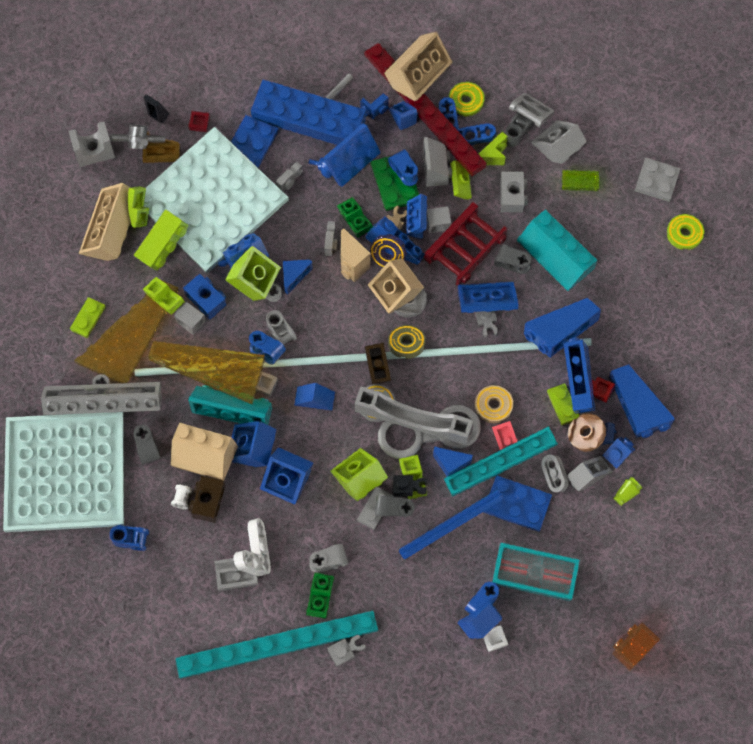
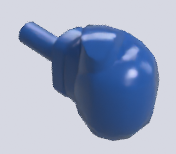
(322, 166)

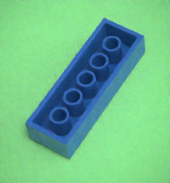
(306, 113)

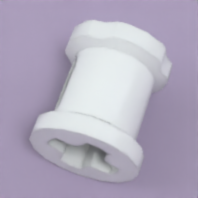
(181, 497)

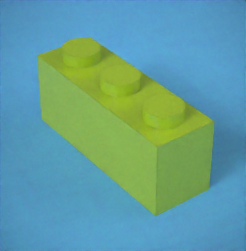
(161, 240)

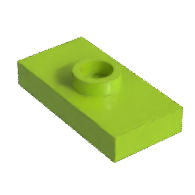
(460, 181)

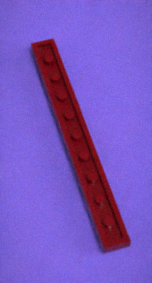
(432, 117)

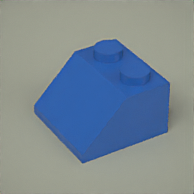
(254, 443)
(286, 475)

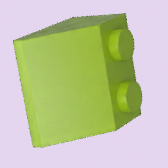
(253, 274)
(359, 474)

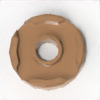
(594, 439)

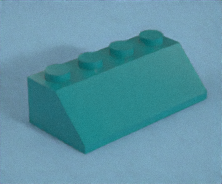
(557, 250)
(223, 406)

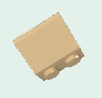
(354, 257)
(395, 285)

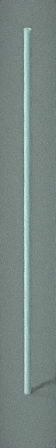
(362, 357)

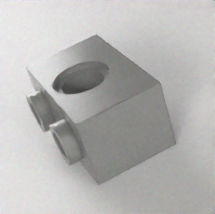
(513, 182)

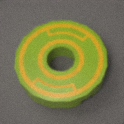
(471, 90)
(678, 239)

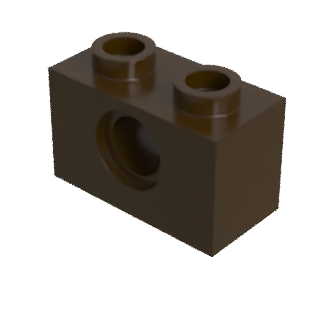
(377, 363)
(209, 510)

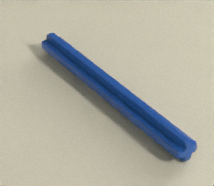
(451, 524)

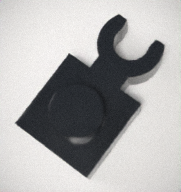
(405, 485)

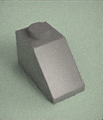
(589, 473)

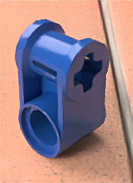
(404, 167)
(266, 346)
(131, 538)
(481, 598)

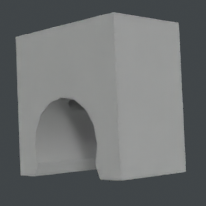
(83, 144)

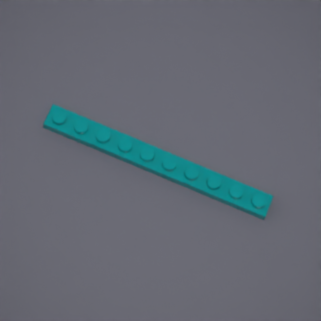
(276, 644)

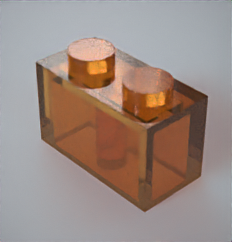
(635, 646)

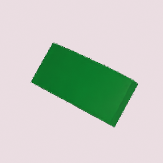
(354, 217)
(320, 595)

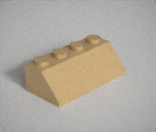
(419, 66)
(108, 224)

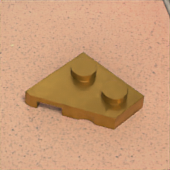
(161, 152)

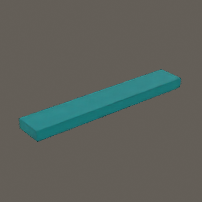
(500, 461)

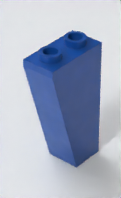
(559, 326)
(579, 375)
(639, 403)

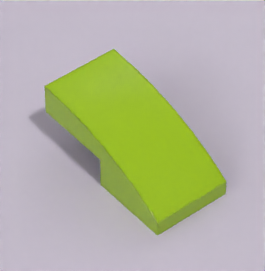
(137, 211)
(163, 295)
(412, 466)

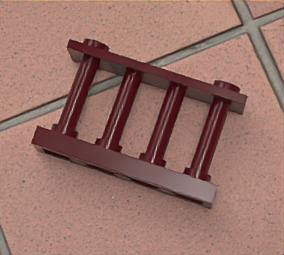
(459, 227)

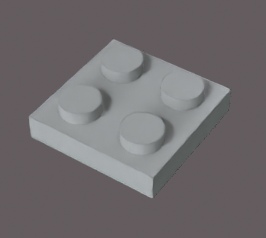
(657, 179)

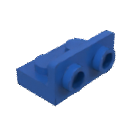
(416, 216)

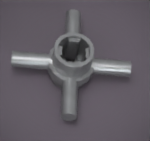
(137, 137)

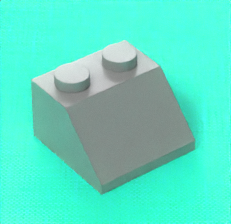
(560, 141)
(435, 163)

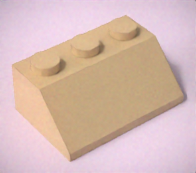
(202, 451)

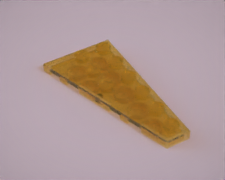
(125, 341)
(221, 369)

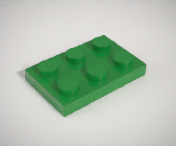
(390, 186)

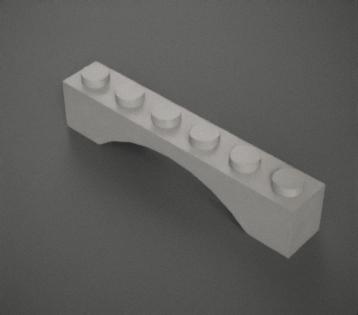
(441, 425)

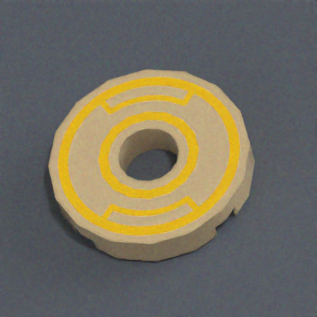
(494, 393)

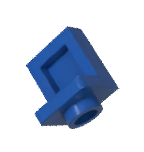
(378, 107)
(619, 451)

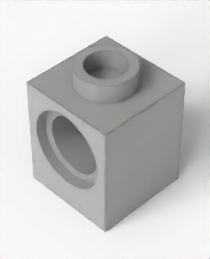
(438, 219)
(189, 318)

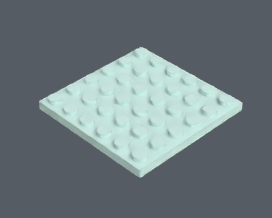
(216, 195)
(64, 472)

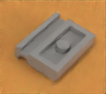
(230, 577)

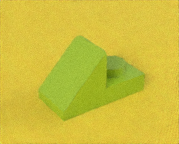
(492, 152)

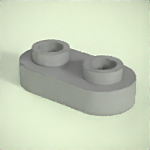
(555, 474)

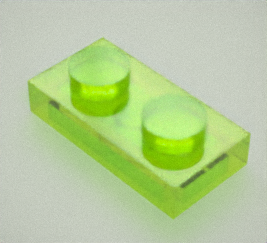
(580, 180)

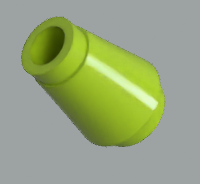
(627, 491)

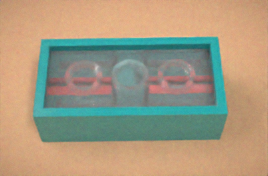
(535, 571)

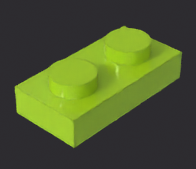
(87, 317)
(562, 404)

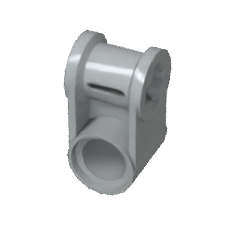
(281, 330)
(330, 557)

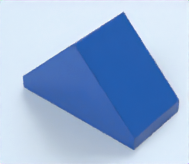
(404, 115)
(294, 272)
(315, 396)
(451, 461)
(480, 621)

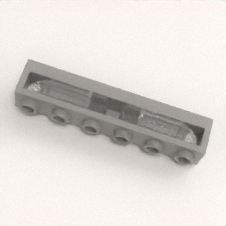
(101, 398)

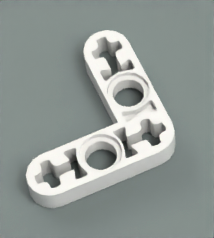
(256, 561)

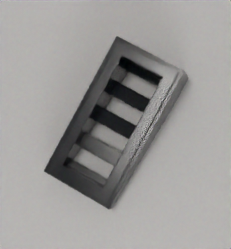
(155, 109)

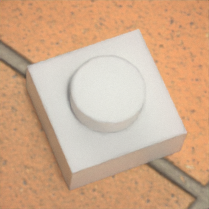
(495, 639)

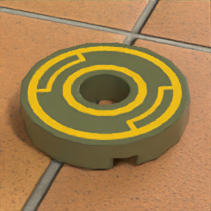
(402, 333)

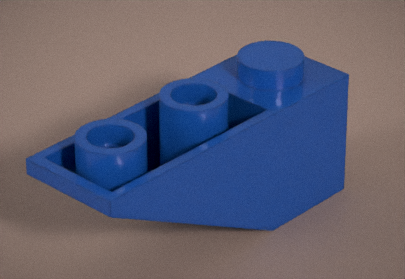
(385, 227)

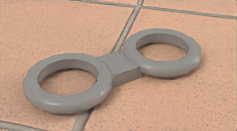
(422, 438)

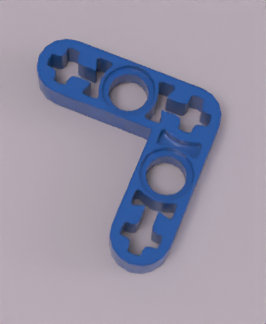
(482, 128)

